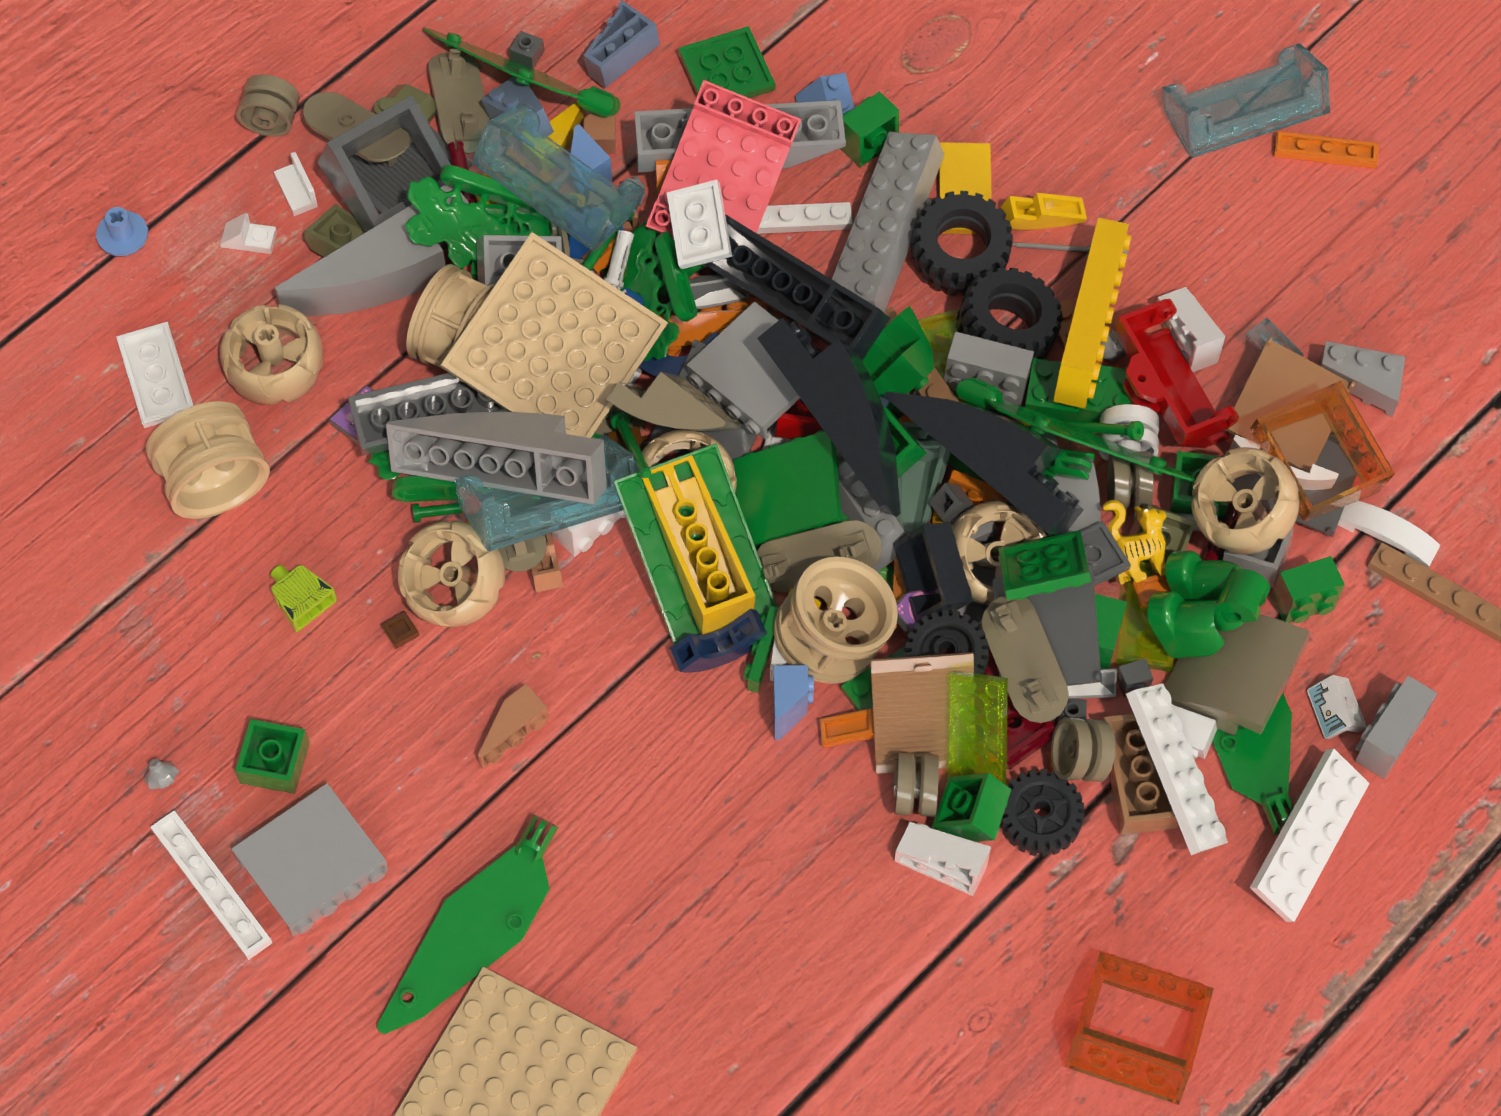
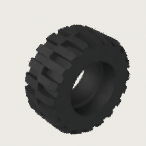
(960, 212)
(1016, 293)

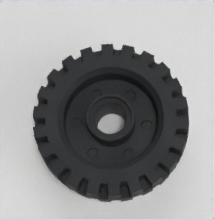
(949, 632)
(1038, 832)

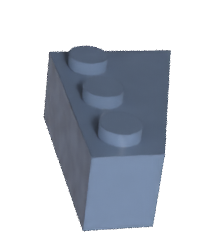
(621, 45)
(512, 94)

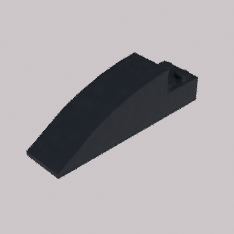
(799, 291)
(843, 403)
(1000, 453)

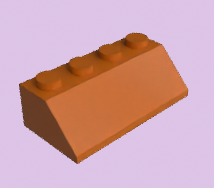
(707, 321)

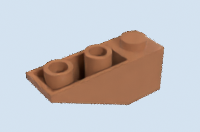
(516, 718)

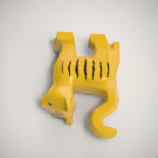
(1140, 546)

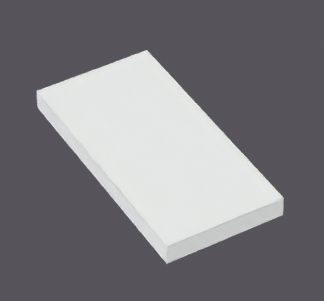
(154, 373)

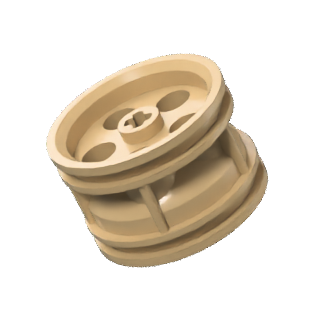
(444, 313)
(207, 459)
(818, 637)

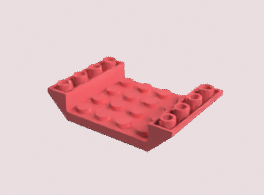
(732, 143)

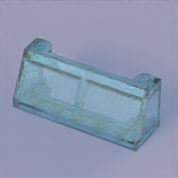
(1249, 104)
(553, 178)
(513, 517)

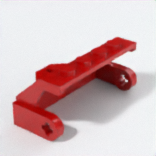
(1164, 381)

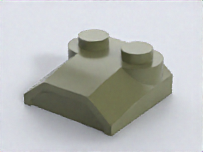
(403, 91)
(333, 231)
(1175, 530)

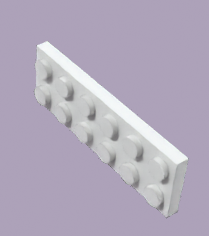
(1177, 768)
(1309, 835)

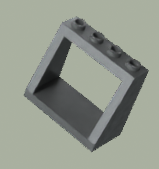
(342, 175)

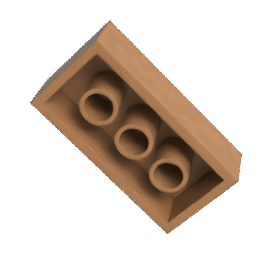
(1135, 782)

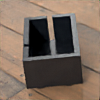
(932, 562)

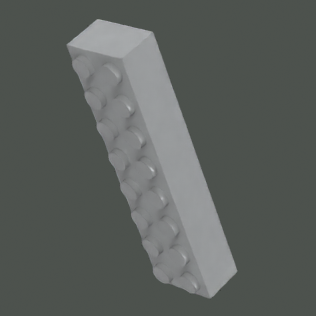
(888, 216)

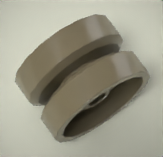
(268, 105)
(1129, 481)
(1083, 749)
(916, 784)

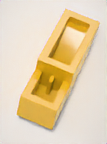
(1044, 211)

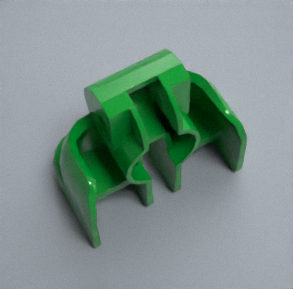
(1203, 600)

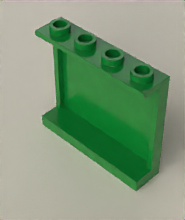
(789, 488)

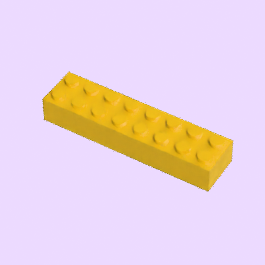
(1092, 313)

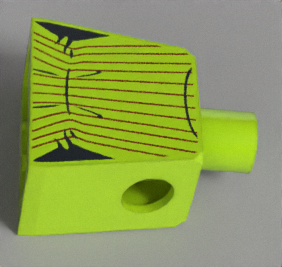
(301, 595)

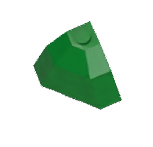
(900, 356)

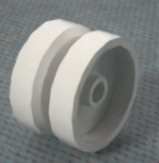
(1124, 415)

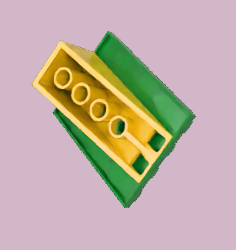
(694, 543)

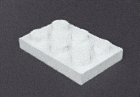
(699, 224)

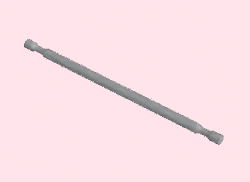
(1053, 247)

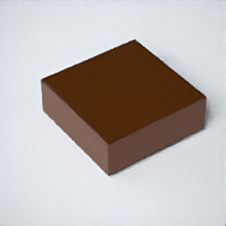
(400, 630)

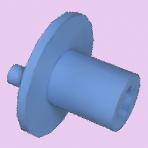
(121, 232)

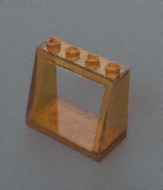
(1351, 434)
(1128, 1062)

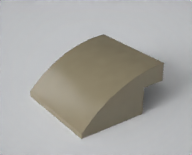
(673, 404)
(1243, 677)

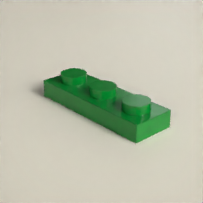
(761, 650)

